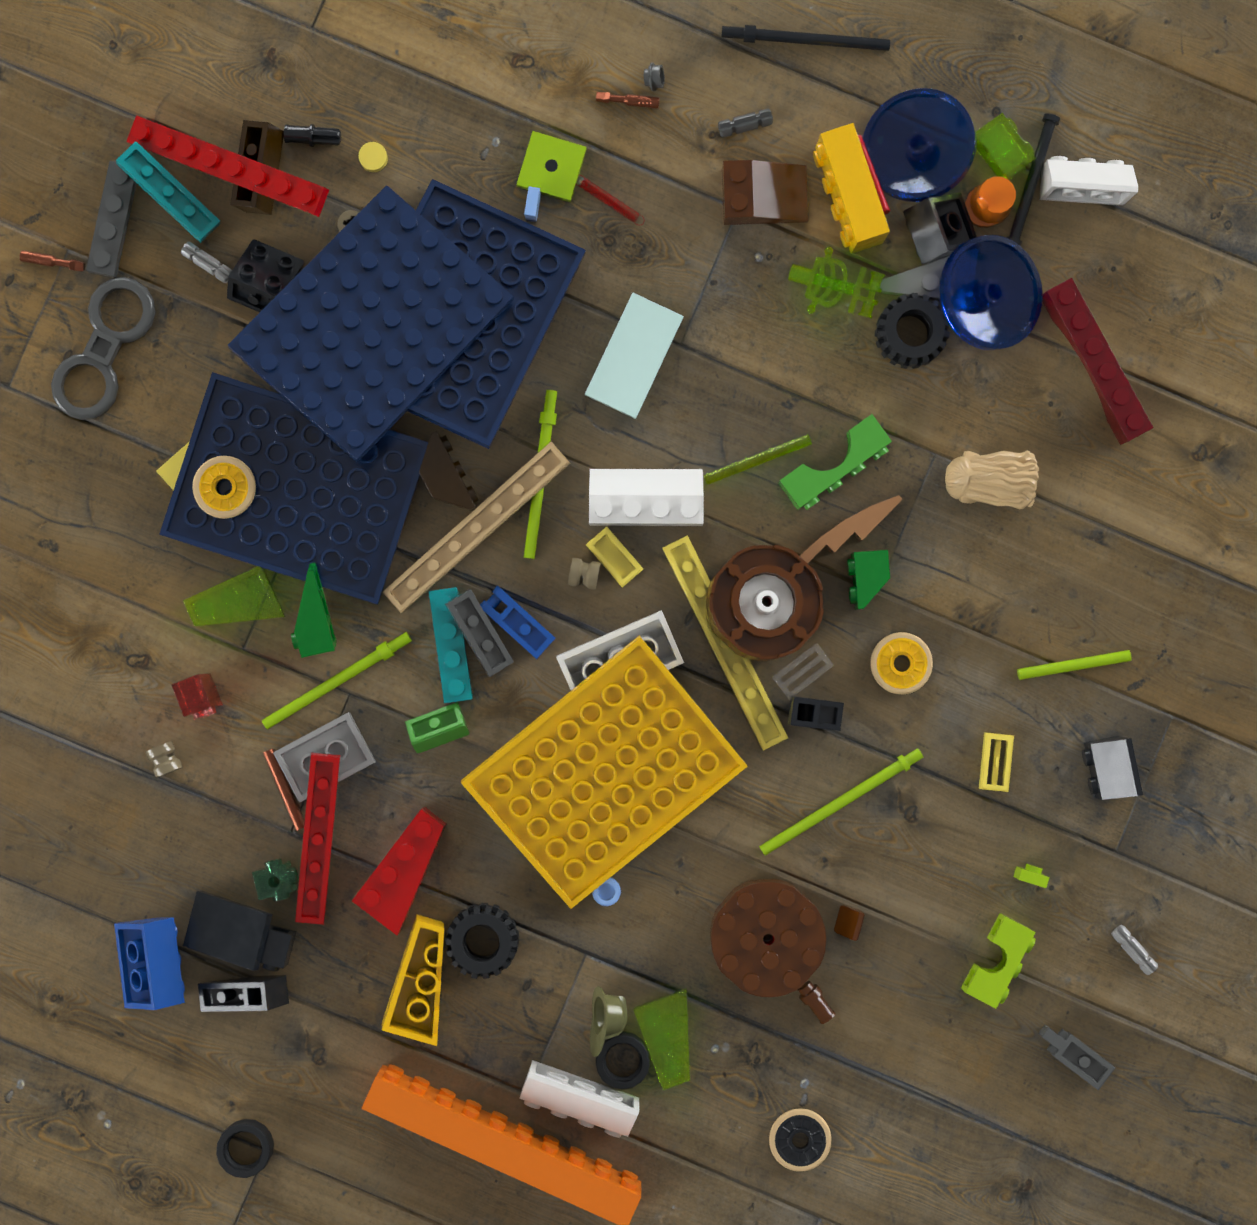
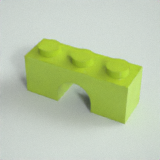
(991, 983)

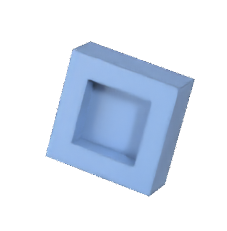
(532, 204)

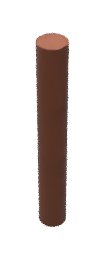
(284, 790)

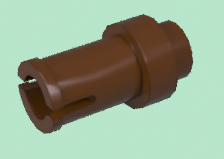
(811, 996)

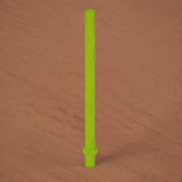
(901, 764)

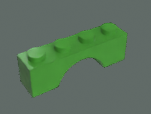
(864, 441)

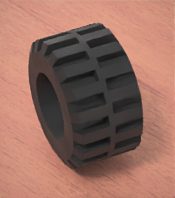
(932, 318)
(471, 962)

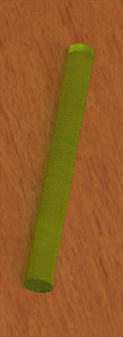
(757, 459)

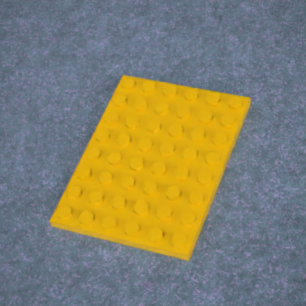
(604, 772)

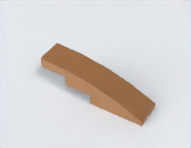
(857, 525)

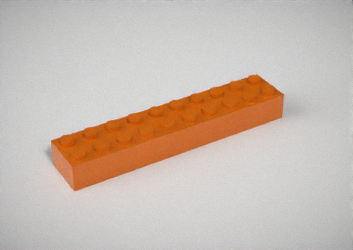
(504, 1145)

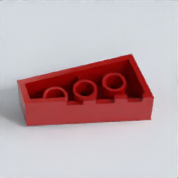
(397, 879)

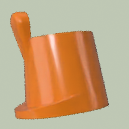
(990, 202)

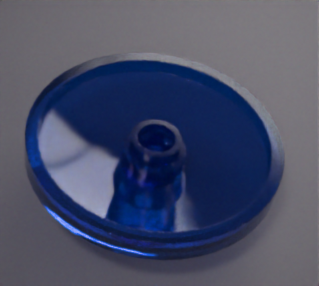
(920, 144)
(991, 292)

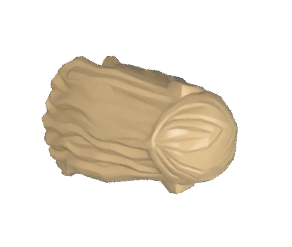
(994, 478)

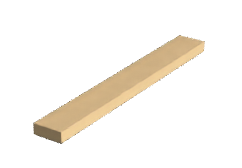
(476, 527)

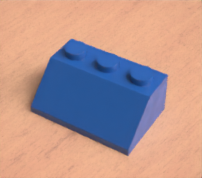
(149, 963)

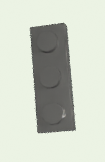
(479, 632)

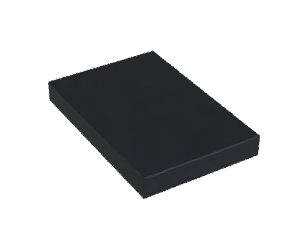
(227, 930)

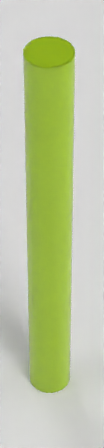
(1075, 664)

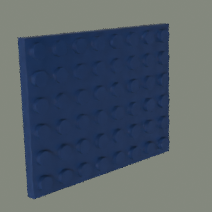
(529, 264)
(371, 323)
(308, 494)

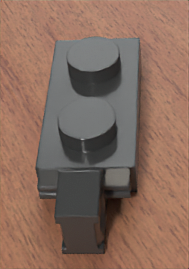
(1077, 1056)

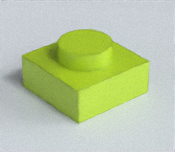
(1032, 875)

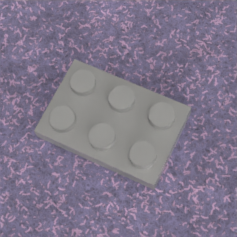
(334, 738)

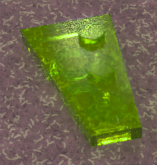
(235, 600)
(666, 1036)

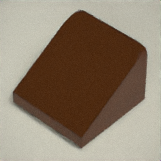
(849, 922)

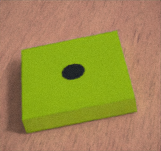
(551, 166)

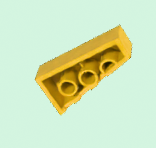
(417, 987)

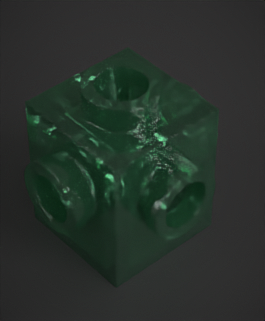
(268, 886)

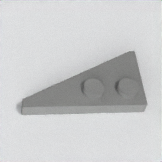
(919, 280)

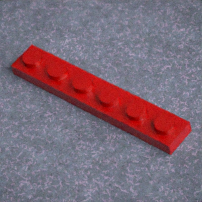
(317, 838)

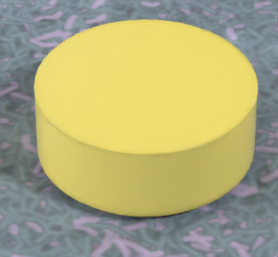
(373, 157)

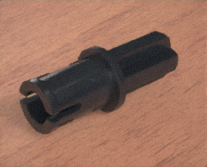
(312, 135)

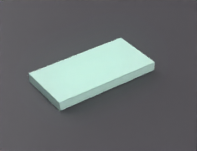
(634, 355)

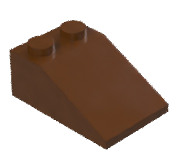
(764, 192)

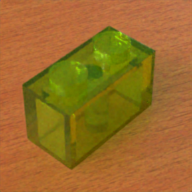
(1003, 147)

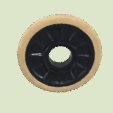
(804, 1157)

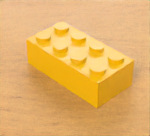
(851, 188)

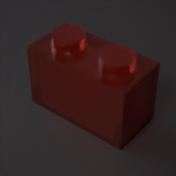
(197, 696)

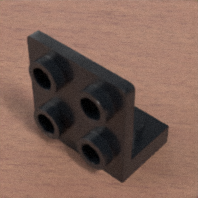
(261, 275)

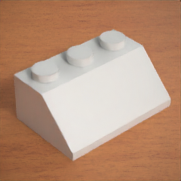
(1087, 181)

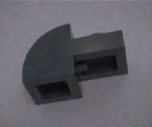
(815, 713)

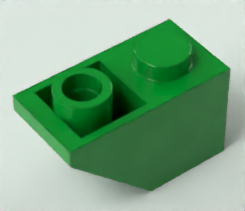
(869, 574)

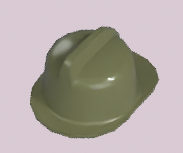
(608, 1018)

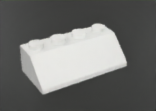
(646, 497)
(587, 658)
(580, 1099)

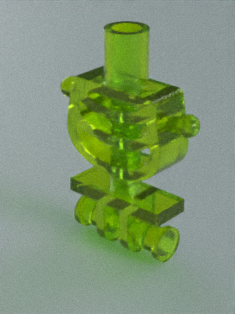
(810, 277)

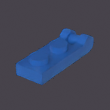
(518, 623)

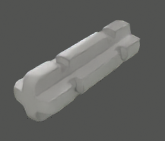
(206, 261)
(1134, 949)

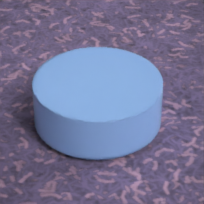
(607, 893)

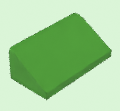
(437, 728)

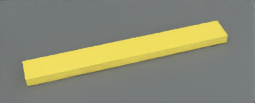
(736, 668)

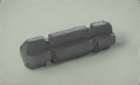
(745, 123)

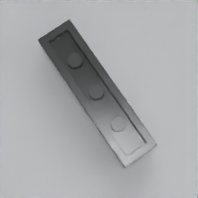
(111, 222)

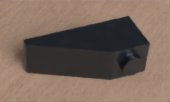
(244, 994)

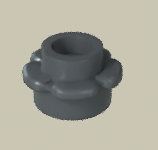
(654, 76)

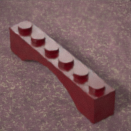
(1116, 395)

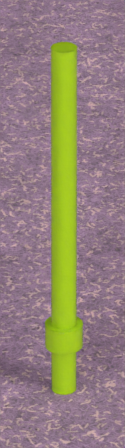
(548, 420)
(384, 651)

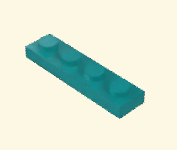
(168, 191)
(450, 648)

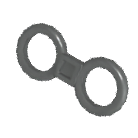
(103, 348)

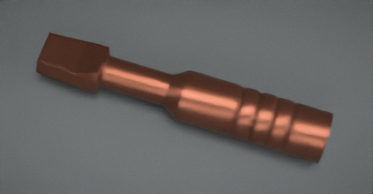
(629, 99)
(49, 260)

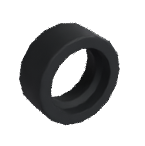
(628, 1081)
(235, 1168)

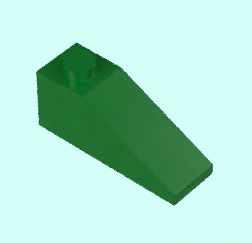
(313, 625)

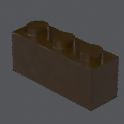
(263, 144)

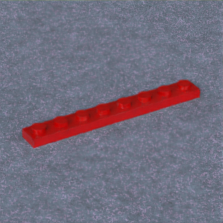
(228, 166)

